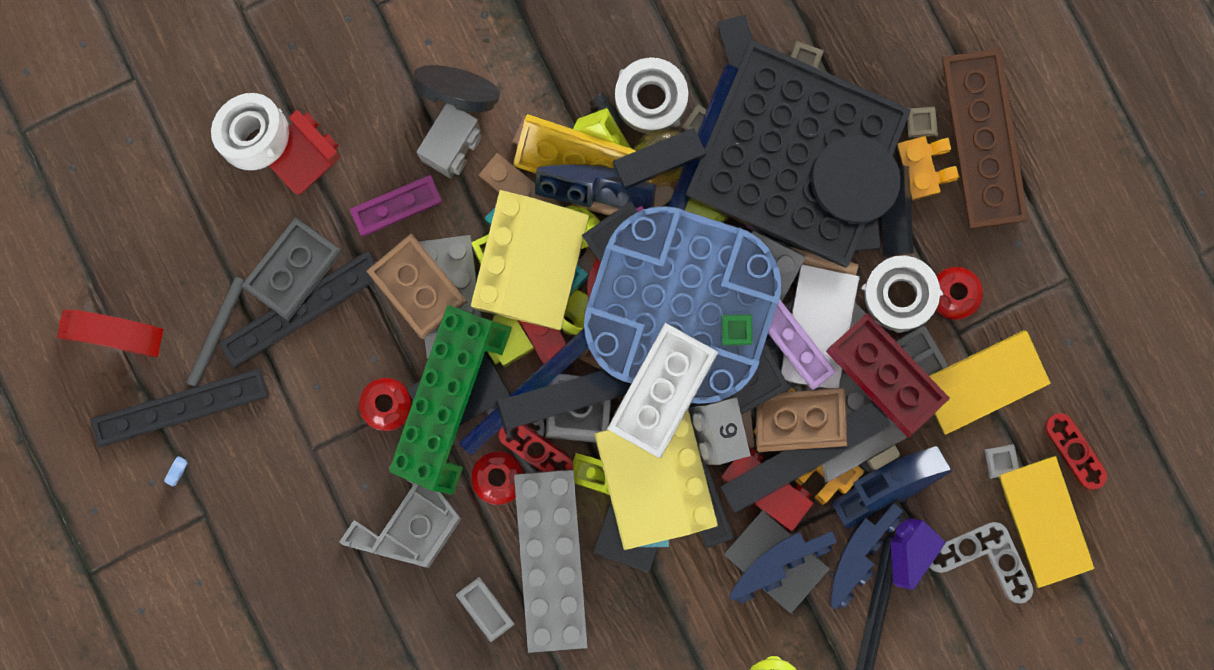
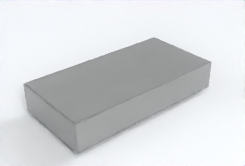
(485, 609)

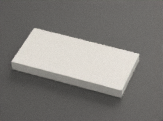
(824, 311)
(663, 390)

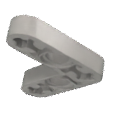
(994, 552)

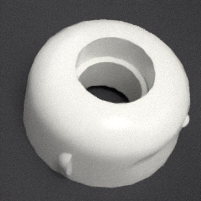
(655, 72)
(239, 119)
(907, 270)

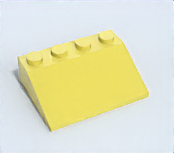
(529, 260)
(656, 495)

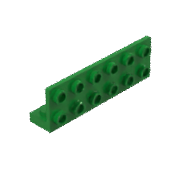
(443, 398)

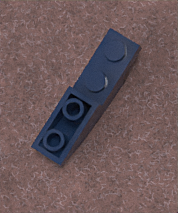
(591, 184)
(891, 482)
(852, 564)
(768, 569)

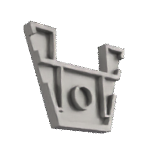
(873, 446)
(414, 531)

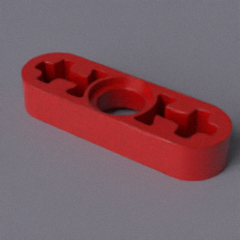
(1063, 451)
(557, 453)

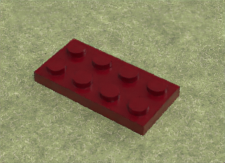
(888, 375)

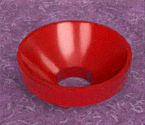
(959, 309)
(396, 415)
(495, 494)

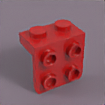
(306, 154)

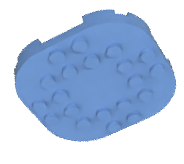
(685, 274)

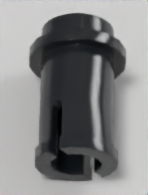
(601, 102)

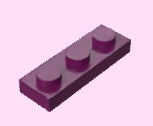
(396, 206)

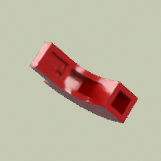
(110, 332)

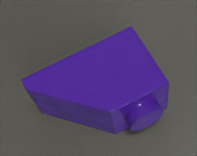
(913, 552)

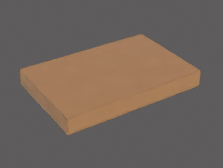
(416, 285)
(802, 420)

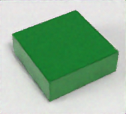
(736, 329)

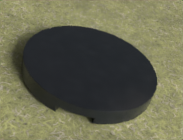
(456, 87)
(856, 179)

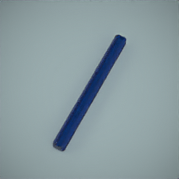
(678, 198)
(538, 380)

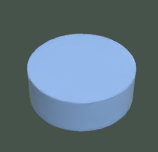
(176, 471)

